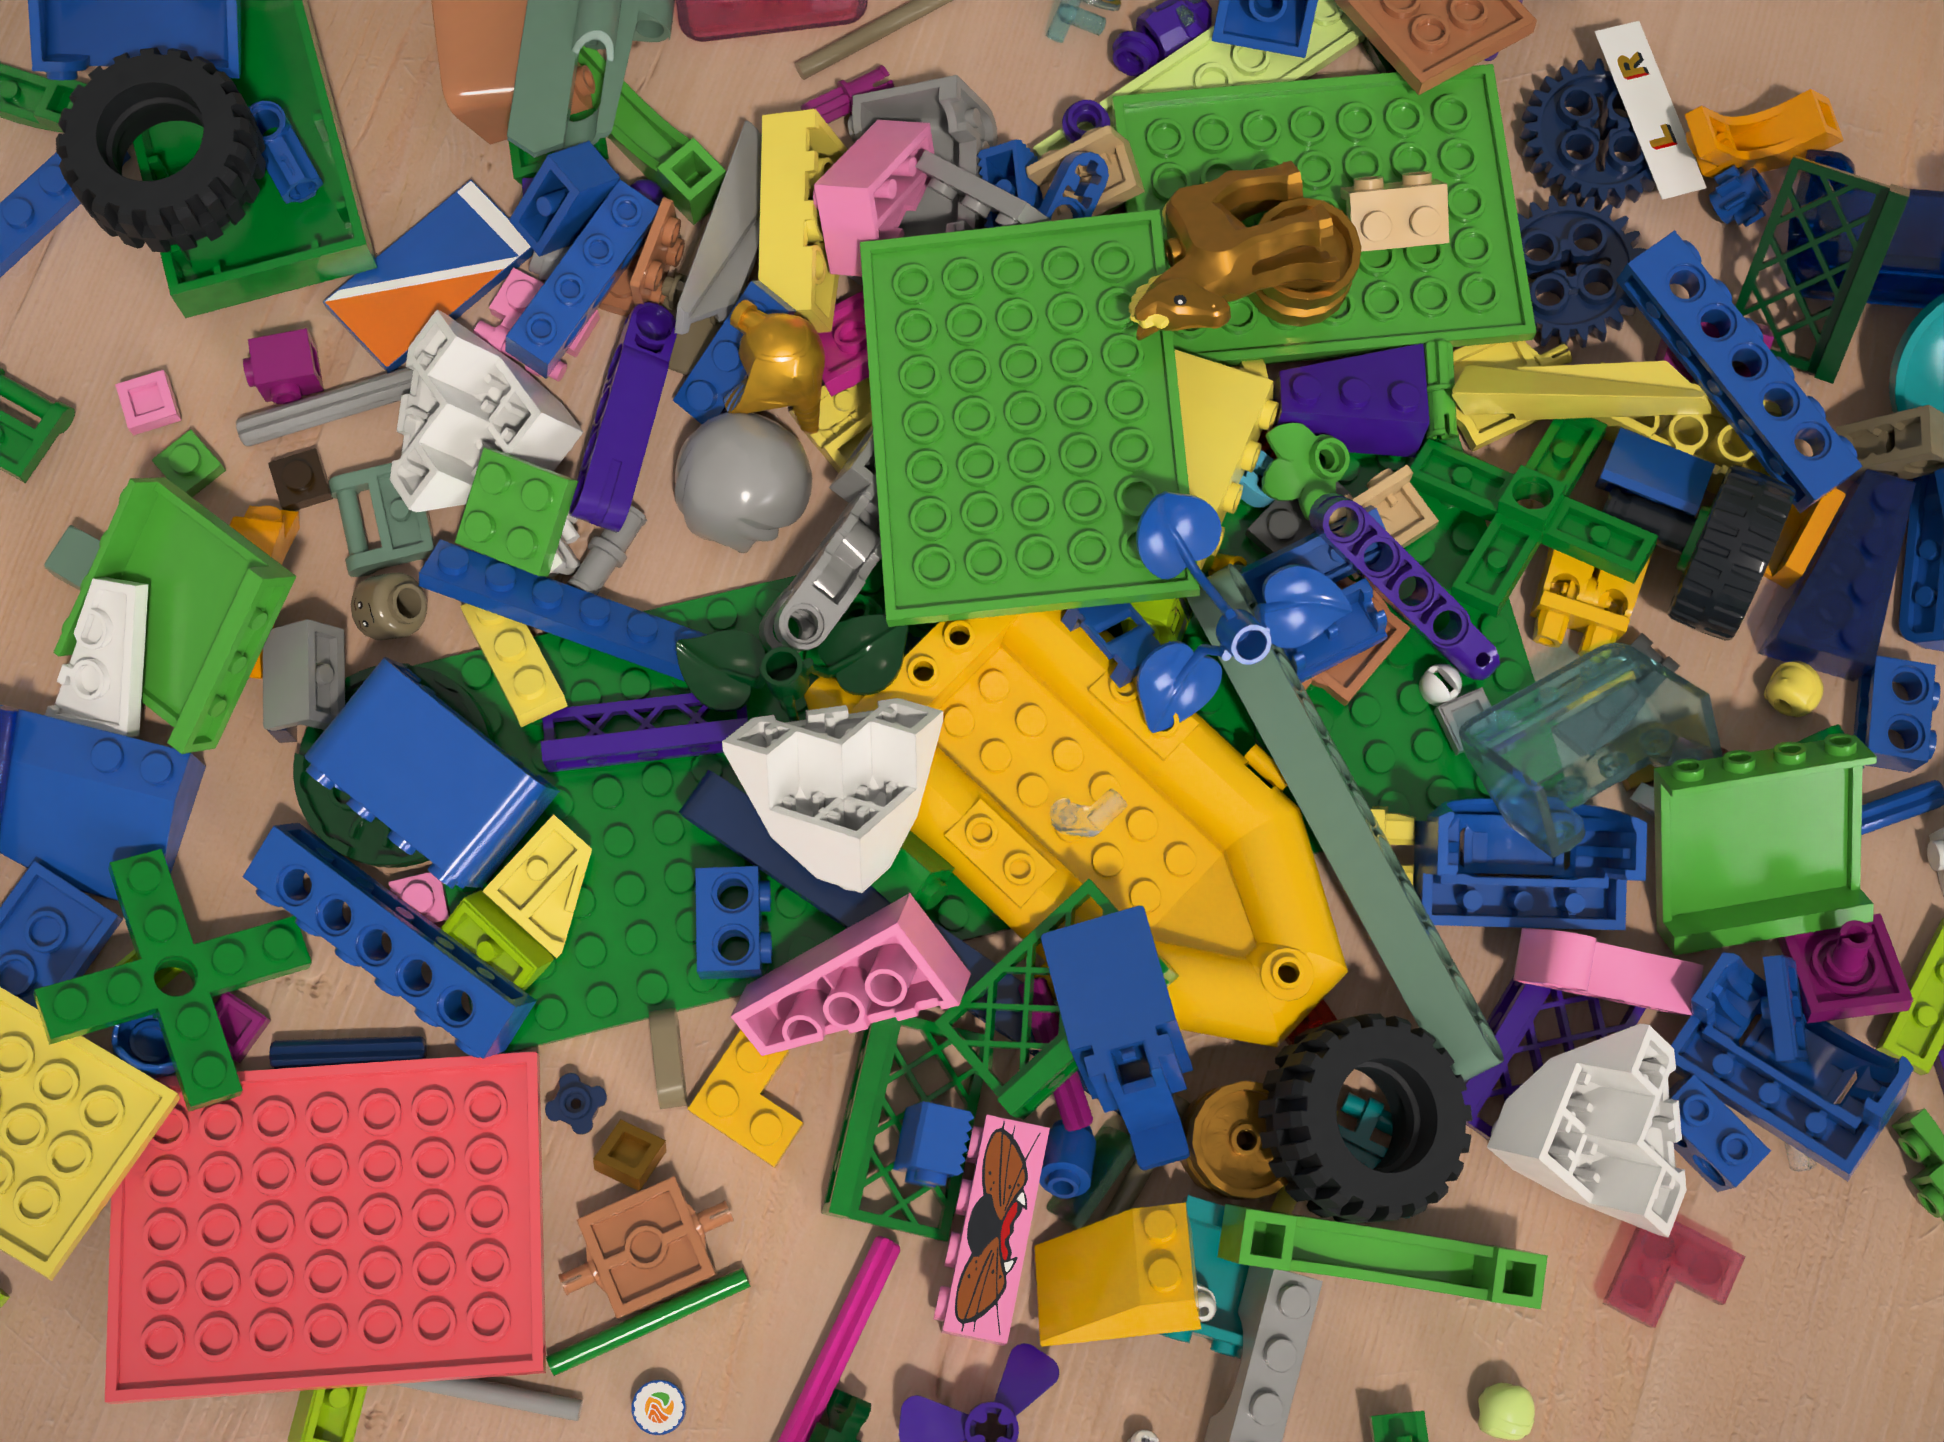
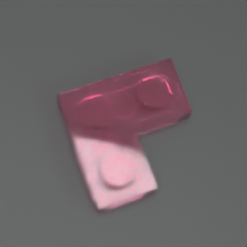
(1658, 1262)

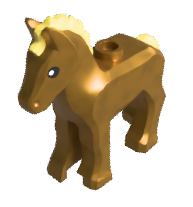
(1223, 260)

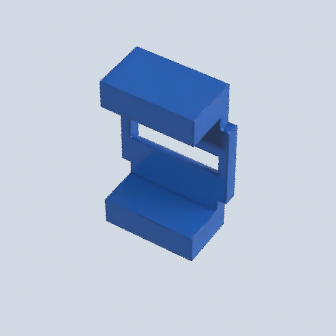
(1127, 649)

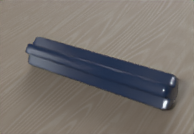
(345, 1051)

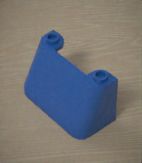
(87, 33)

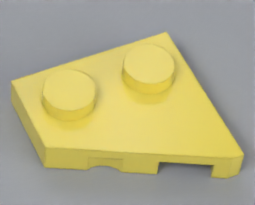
(543, 884)

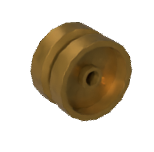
(1308, 300)
(1211, 1135)

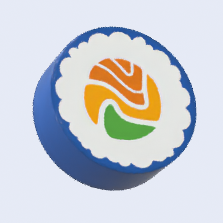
(659, 1407)

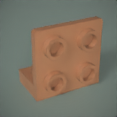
(649, 268)

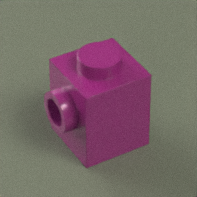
(284, 366)

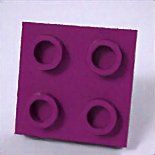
(1848, 971)

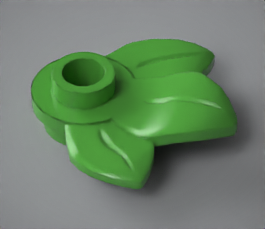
(1297, 468)

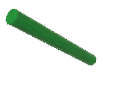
(647, 1321)

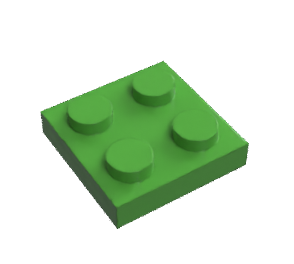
(516, 512)

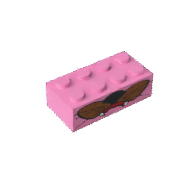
(995, 1230)

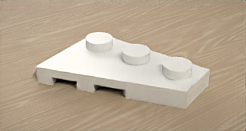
(107, 664)

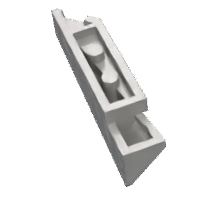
(729, 240)

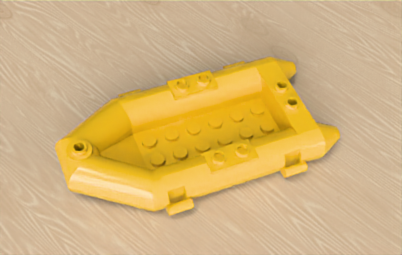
(1197, 847)

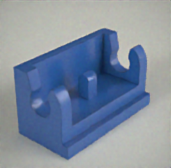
(1344, 637)

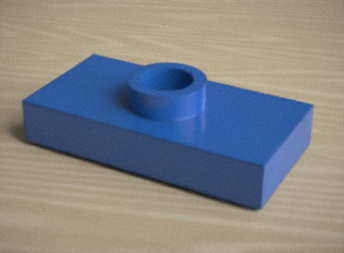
(1784, 1009)

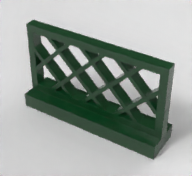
(1860, 269)

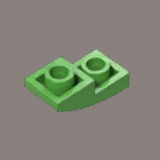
(1924, 1144)

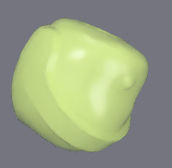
(1506, 1411)

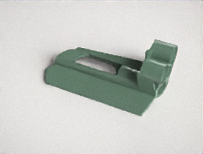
(549, 63)

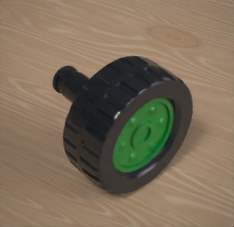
(1719, 550)

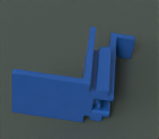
(1123, 1027)

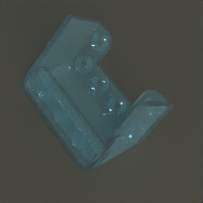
(1582, 735)

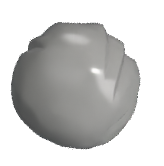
(741, 480)

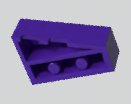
(1365, 400)

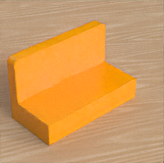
(1801, 539)

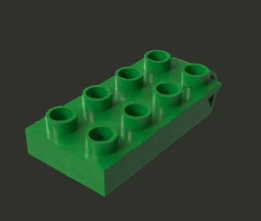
(275, 243)

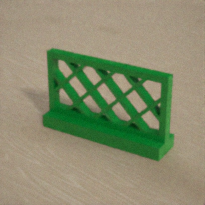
(1054, 1062)
(862, 1119)

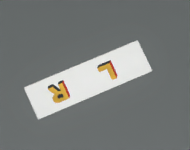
(1650, 110)

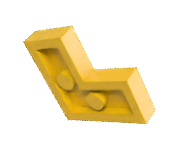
(735, 1104)

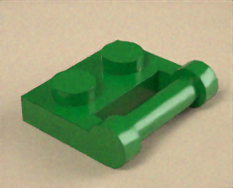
(20, 444)

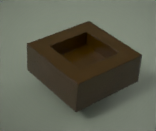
(300, 480)

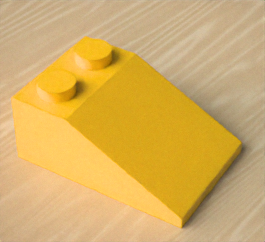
(1119, 1278)

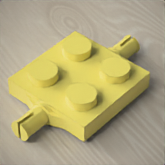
(1487, 428)

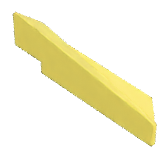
(1579, 391)

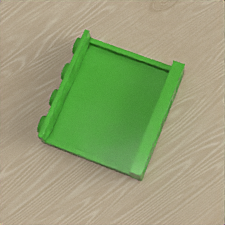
(206, 605)
(1760, 844)

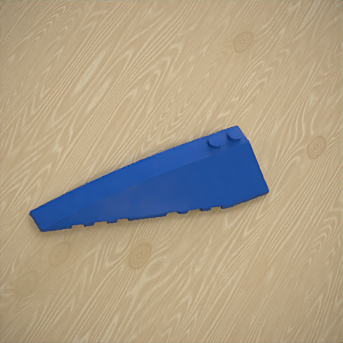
(92, 800)

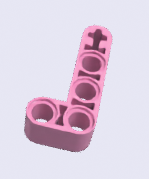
(1606, 971)

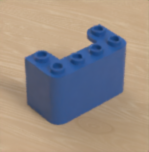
(428, 777)

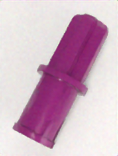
(839, 100)

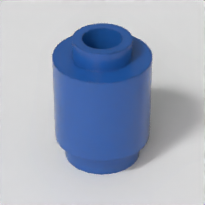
(1068, 1161)

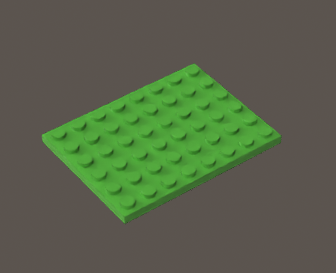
(1337, 132)
(1019, 417)

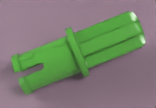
(1440, 382)

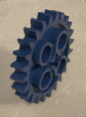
(1555, 131)
(1578, 310)

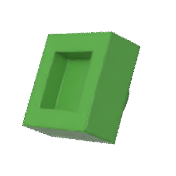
(189, 464)

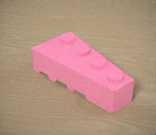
(860, 976)

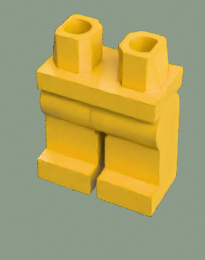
(1582, 602)

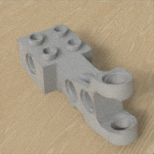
(837, 566)

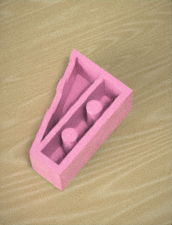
(871, 190)

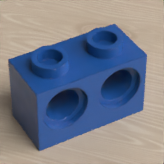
(1882, 710)
(719, 923)
(1714, 1137)

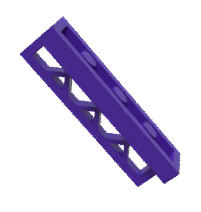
(639, 745)

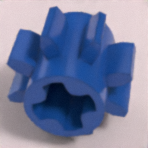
(1740, 196)

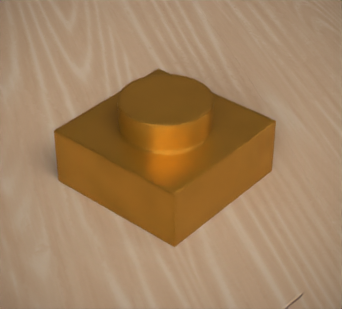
(629, 1155)

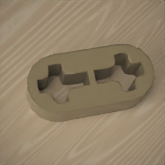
(668, 1058)

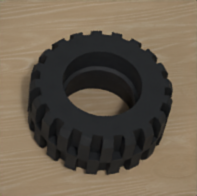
(133, 98)
(1424, 1108)

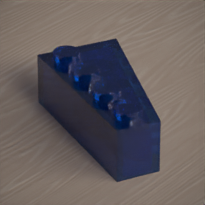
(1846, 589)

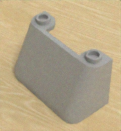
(959, 130)

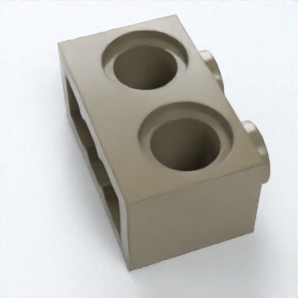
(1899, 443)

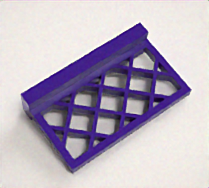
(1512, 1021)

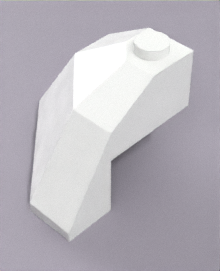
(464, 401)
(839, 784)
(1601, 1129)

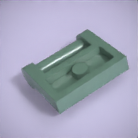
(402, 532)

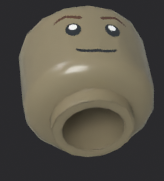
(389, 606)

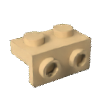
(1123, 179)
(1398, 212)
(1398, 504)

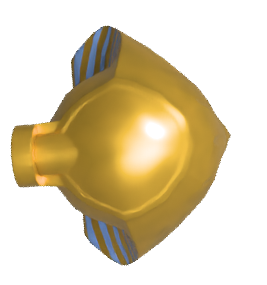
(781, 363)

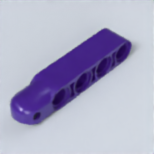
(624, 418)
(1460, 640)

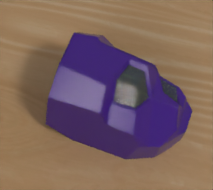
(1175, 24)

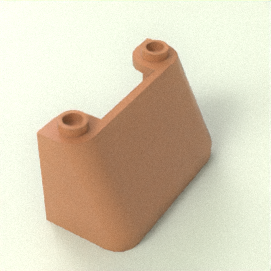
(479, 62)

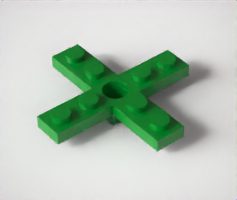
(1519, 531)
(161, 942)

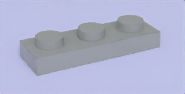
(978, 194)

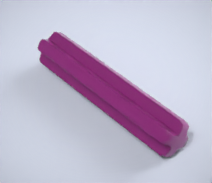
(1070, 1095)

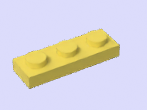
(516, 664)

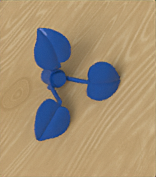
(1296, 610)

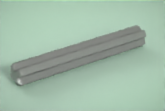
(324, 407)

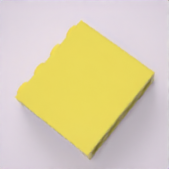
(1221, 427)

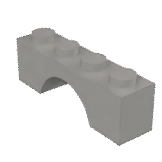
(1276, 1325)

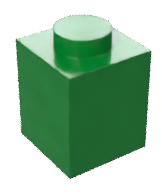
(917, 872)

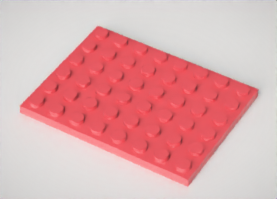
(333, 1233)

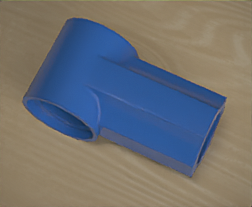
(284, 155)

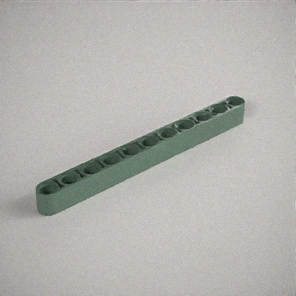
(1354, 842)

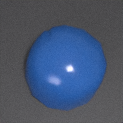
(142, 1046)

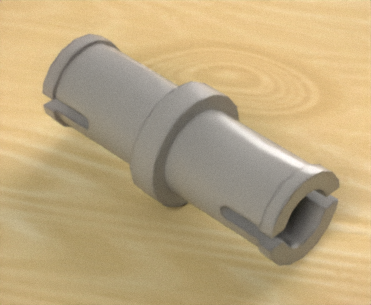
(607, 553)

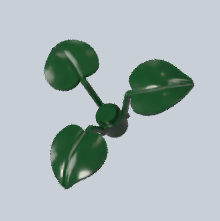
(730, 662)

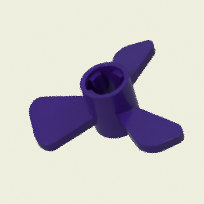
(1023, 1381)

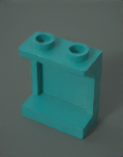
(1220, 1276)

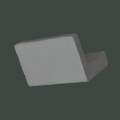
(303, 675)

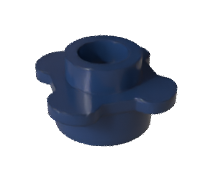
(581, 1118)

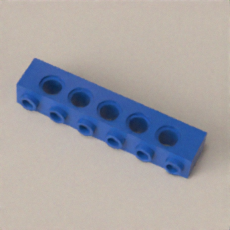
(1738, 397)
(496, 1001)

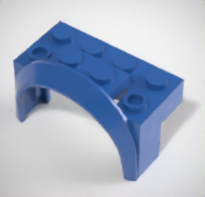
(1581, 897)
(1791, 1098)

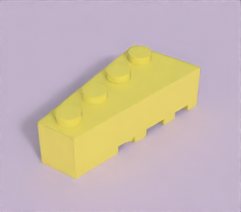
(792, 250)

